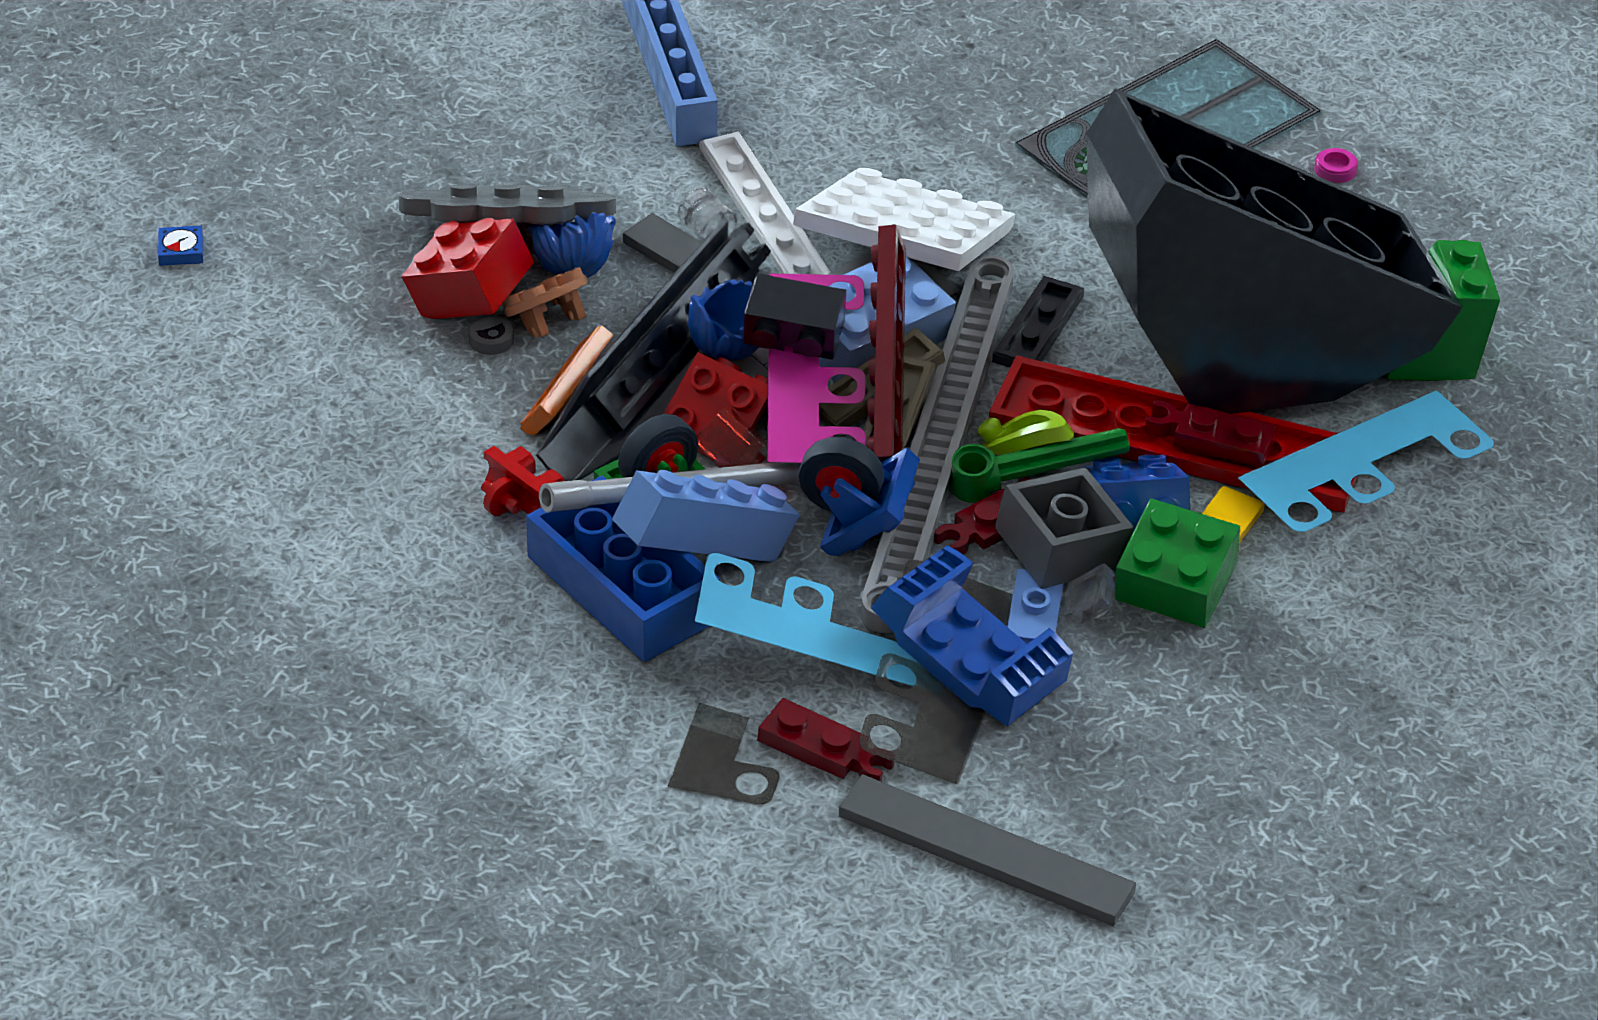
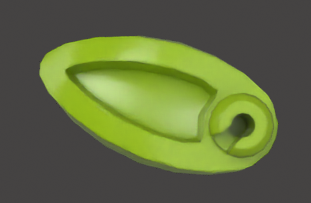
(1024, 432)

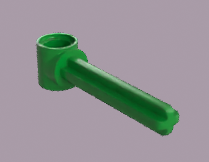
(980, 472)

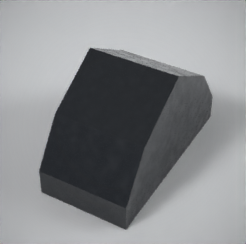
(1254, 270)

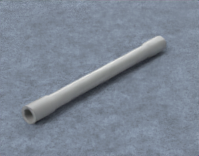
(581, 493)

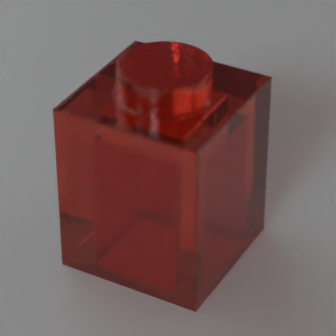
(731, 441)

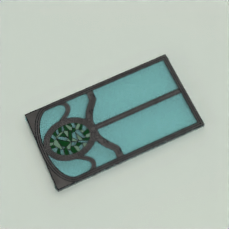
(1205, 87)

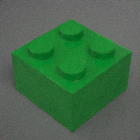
(1177, 563)

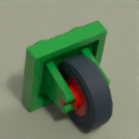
(656, 445)

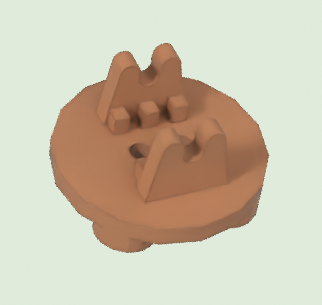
(559, 289)

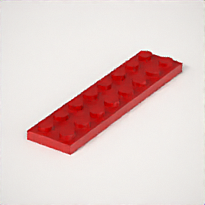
(1103, 404)

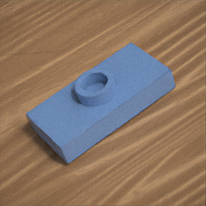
(1033, 608)

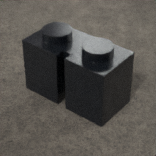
(794, 315)

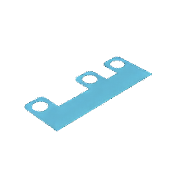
(1351, 455)
(793, 625)

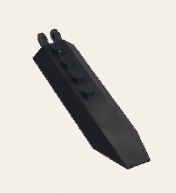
(646, 360)

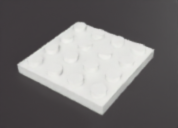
(932, 224)

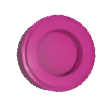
(1336, 165)

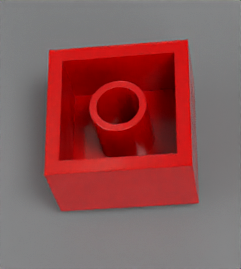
(467, 268)

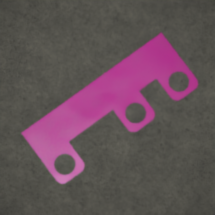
(799, 386)

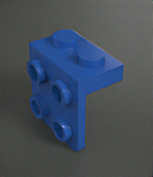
(1135, 483)

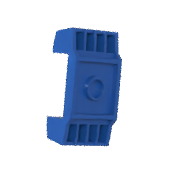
(967, 643)

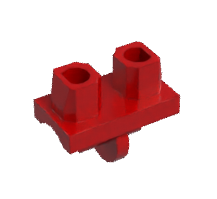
(512, 481)

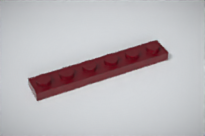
(887, 336)

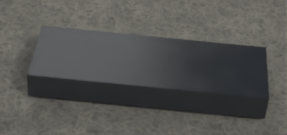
(1039, 321)

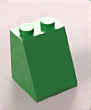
(1464, 342)

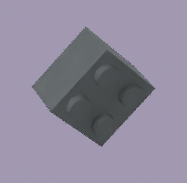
(1062, 526)

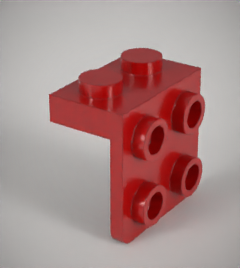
(712, 386)

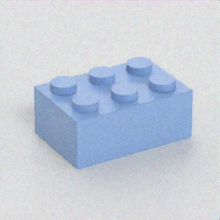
(925, 308)

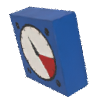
(180, 245)

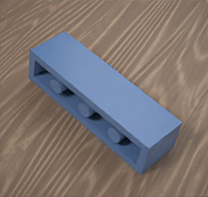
(705, 515)

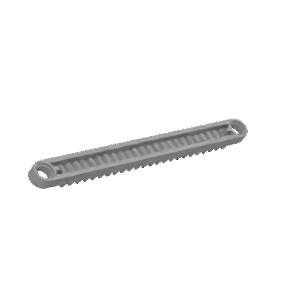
(943, 425)

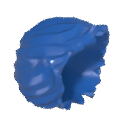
(574, 244)
(718, 320)

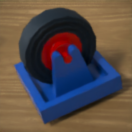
(857, 489)

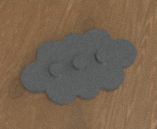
(521, 202)

